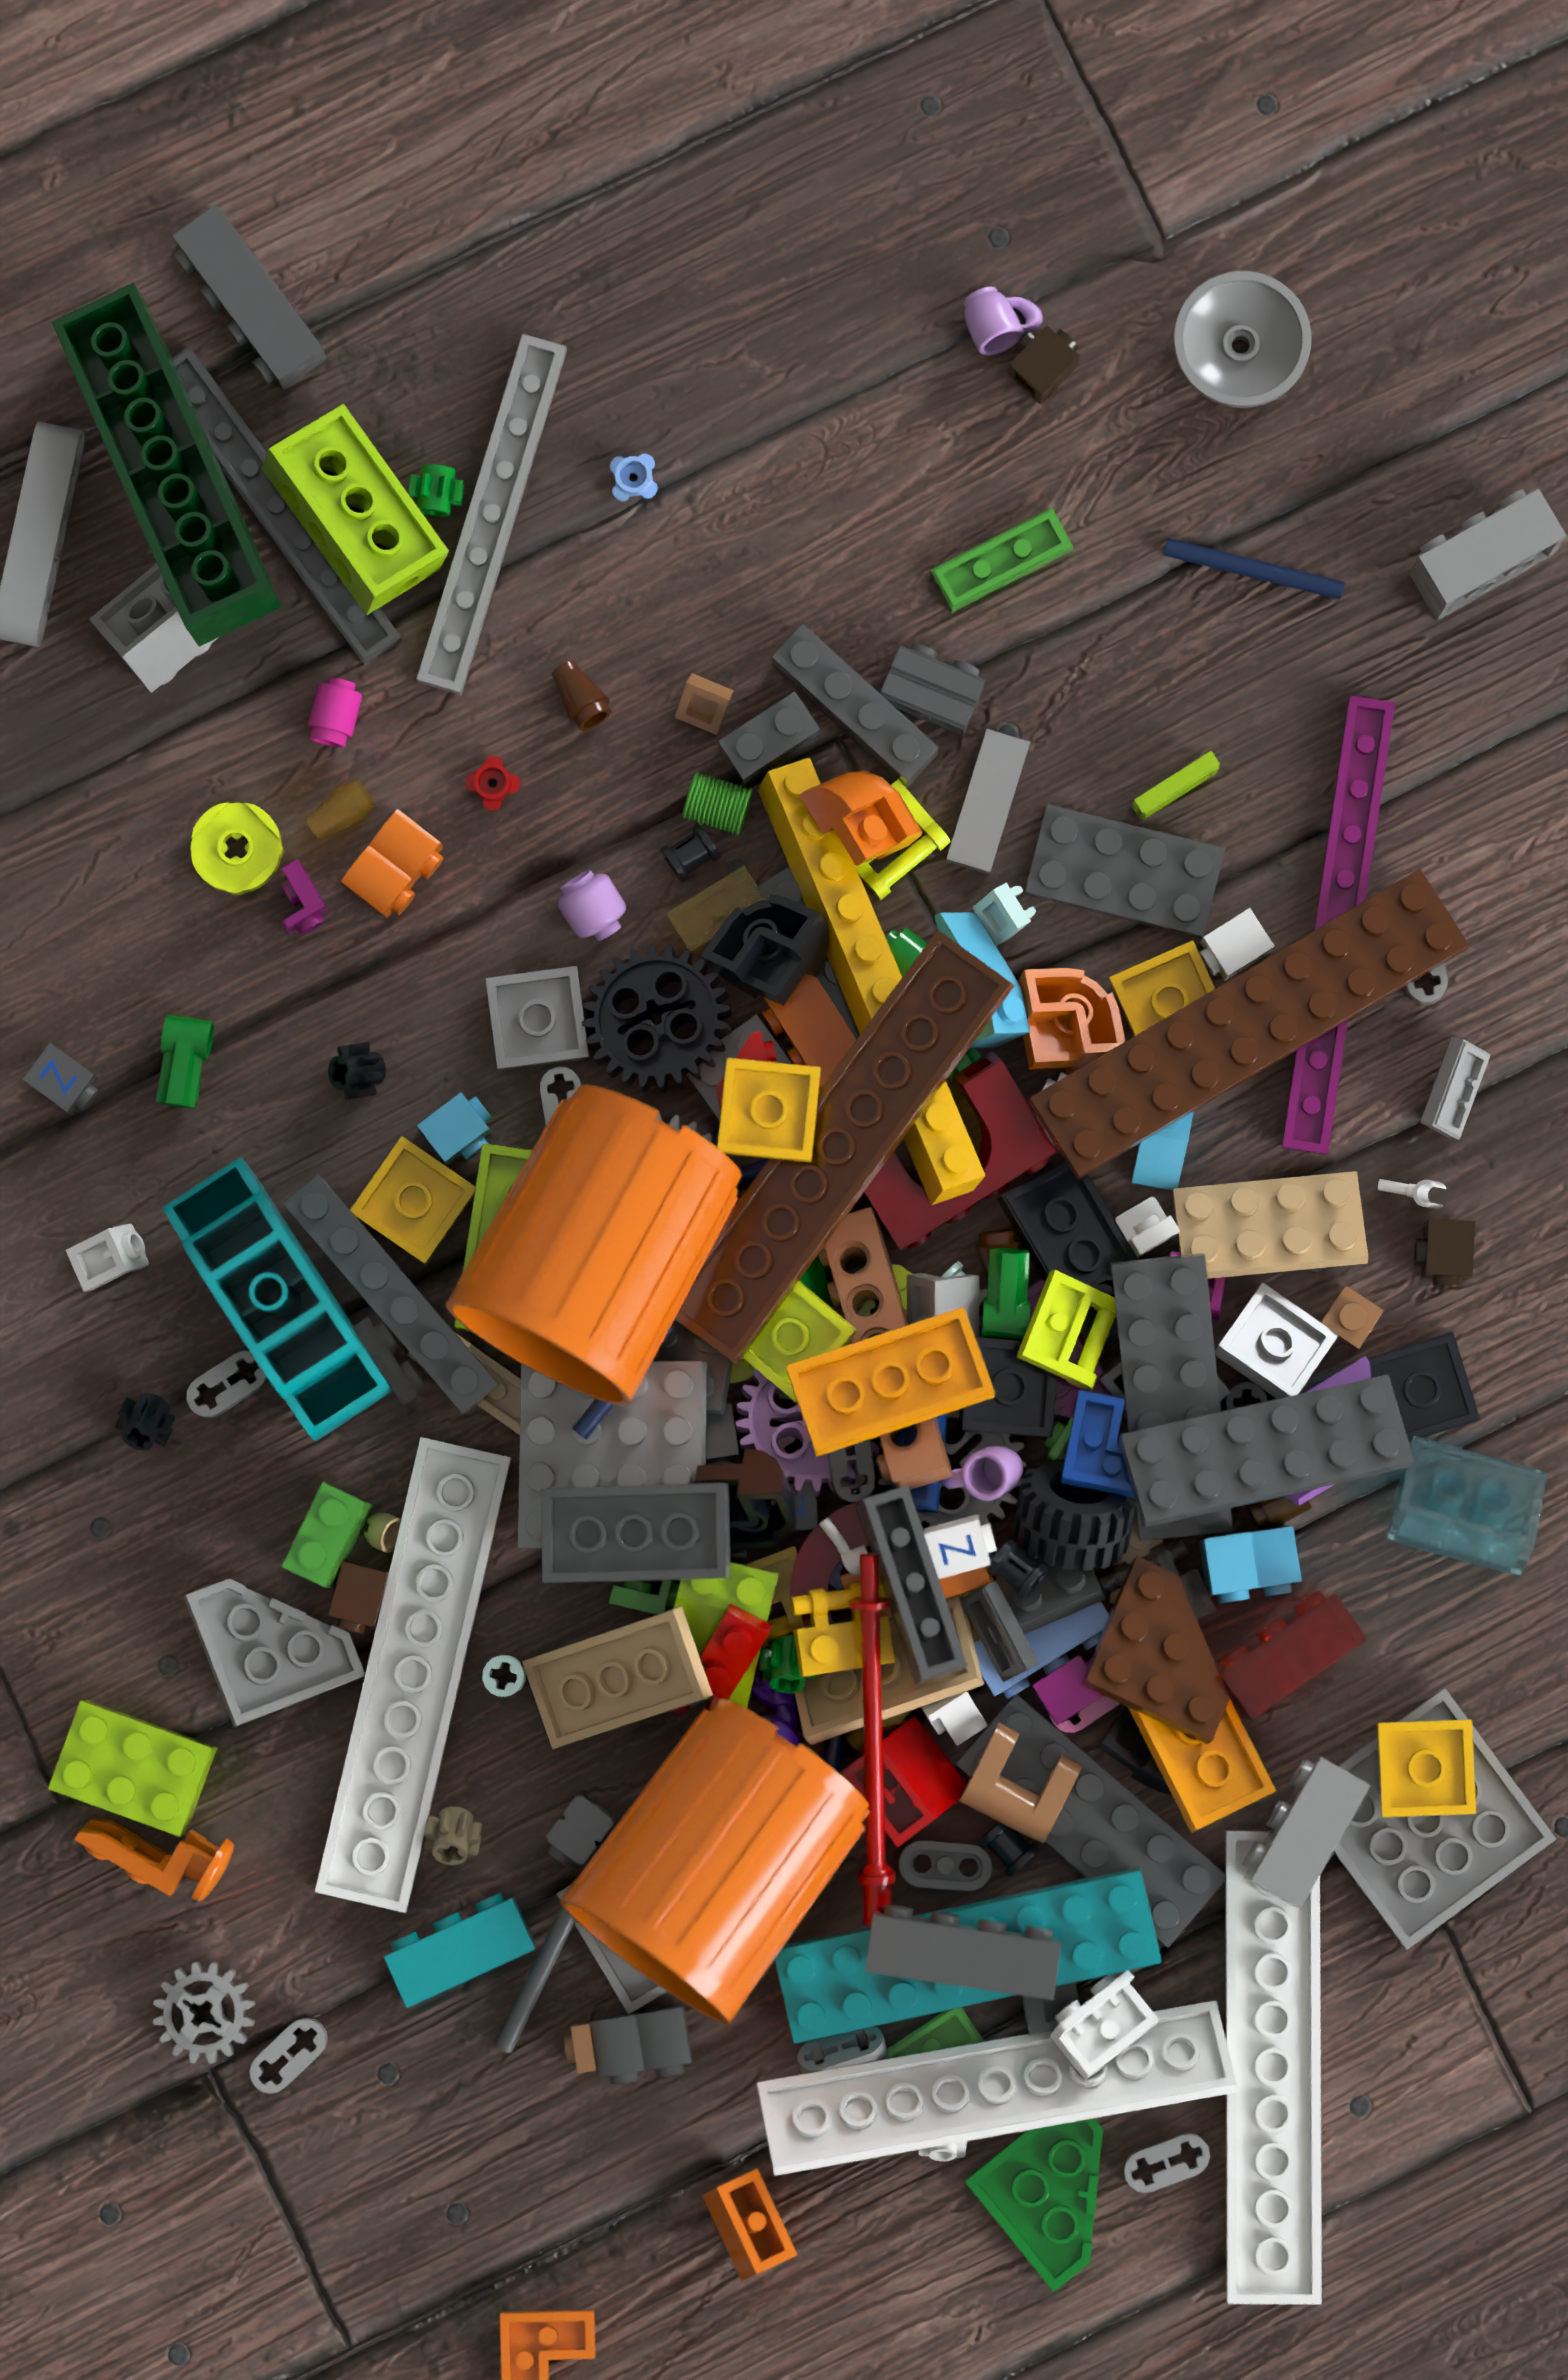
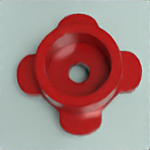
(479, 781)

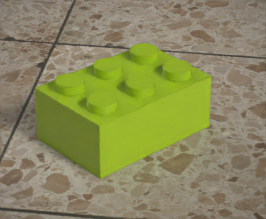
(132, 1768)

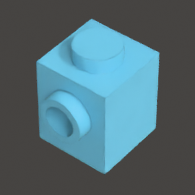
(457, 1128)

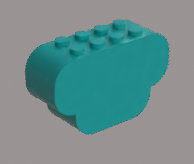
(276, 1299)

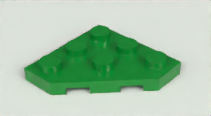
(1046, 2195)

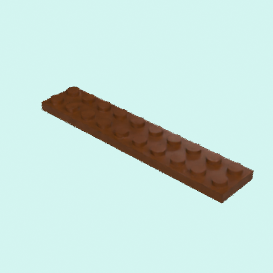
(1248, 1024)
(857, 1127)

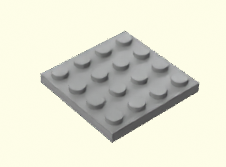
(636, 1444)
(1436, 1865)

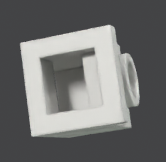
(956, 1716)

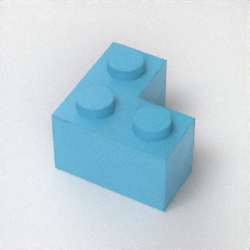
(1250, 1562)

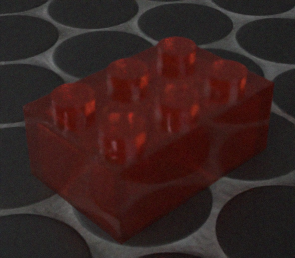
(1289, 1654)

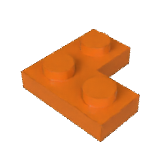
(539, 2336)

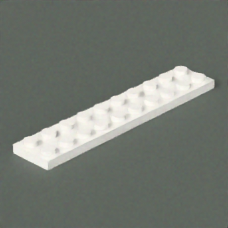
(413, 1675)
(986, 2091)
(1277, 2101)

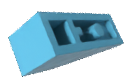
(1010, 1018)

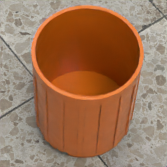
(597, 1244)
(718, 1859)

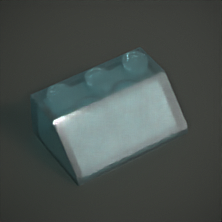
(1468, 1506)

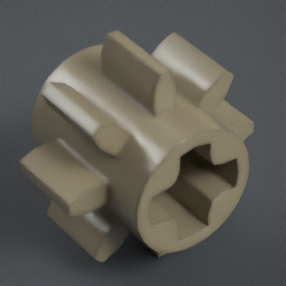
(453, 1835)

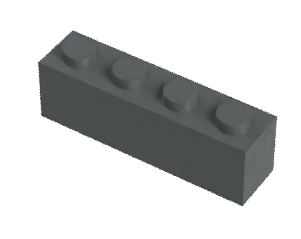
(249, 297)
(854, 706)
(912, 1585)
(964, 1954)

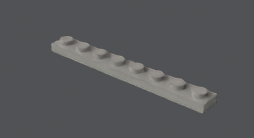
(491, 514)

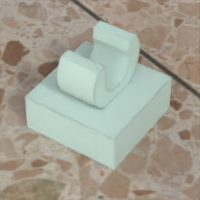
(1002, 913)

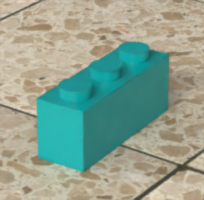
(459, 1949)

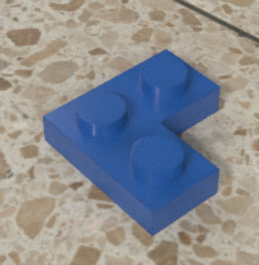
(1092, 1450)

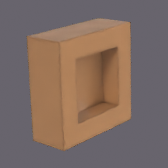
(704, 704)
(1352, 1317)
(580, 2047)

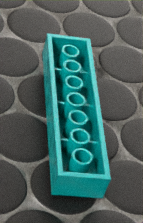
(1099, 1918)

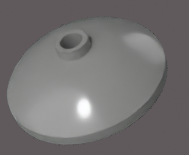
(1246, 309)

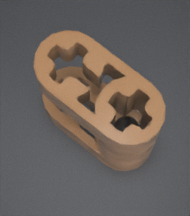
(1010, 1802)

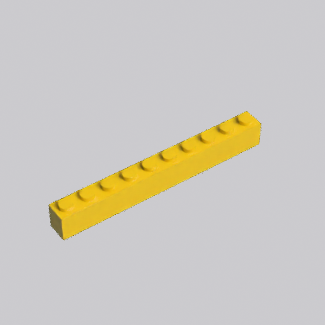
(863, 966)

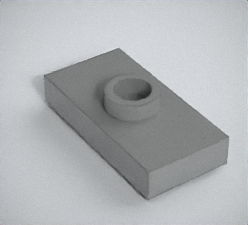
(1455, 1088)

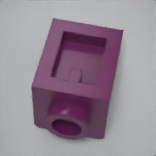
(302, 890)

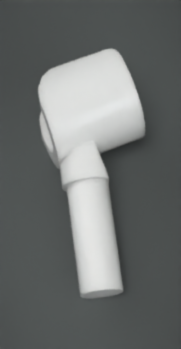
(1417, 1191)
(849, 1557)

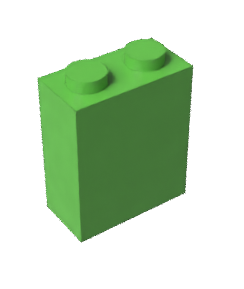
(327, 1535)

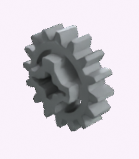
(192, 2028)

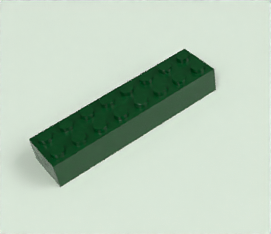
(166, 465)

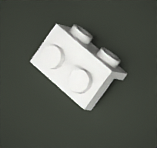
(1103, 2025)

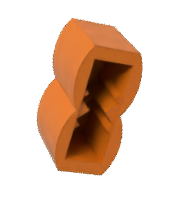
(393, 865)

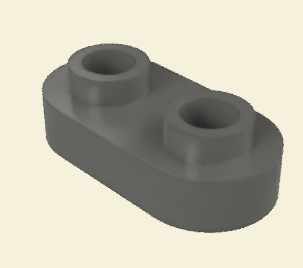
(944, 1867)

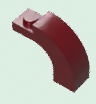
(819, 1554)

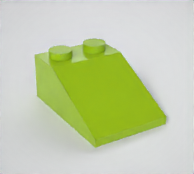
(707, 1600)

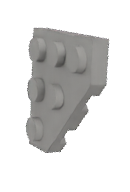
(267, 1650)

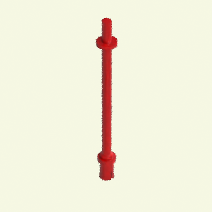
(876, 1874)

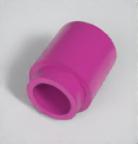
(334, 712)

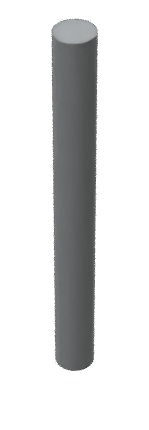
(535, 1981)

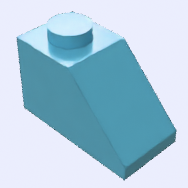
(1162, 1156)

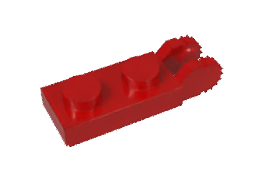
(730, 1652)

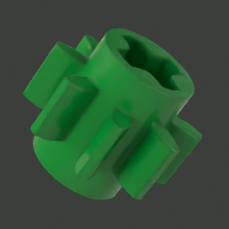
(436, 490)
(782, 1667)

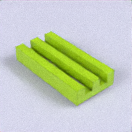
(1176, 786)

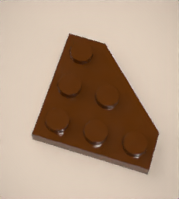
(1157, 1655)

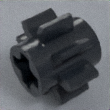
(356, 1070)
(145, 1421)

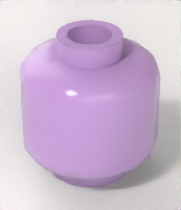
(591, 905)

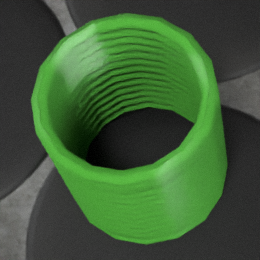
(717, 803)

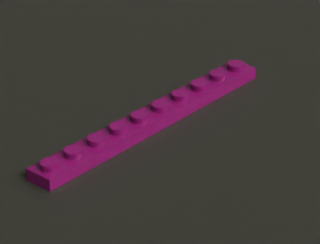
(1341, 888)

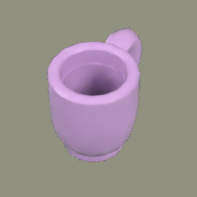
(994, 321)
(988, 1473)

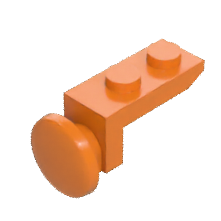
(152, 1865)

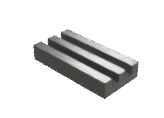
(999, 1631)

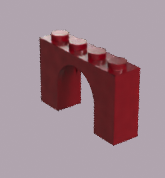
(1009, 1146)

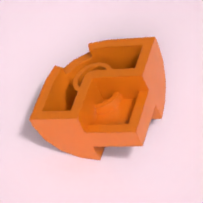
(864, 814)
(1068, 1019)

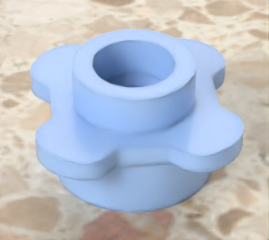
(624, 467)

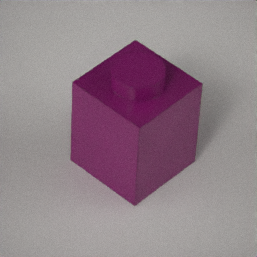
(1063, 1692)

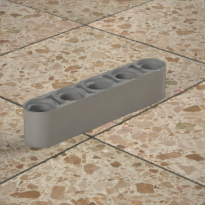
(39, 532)

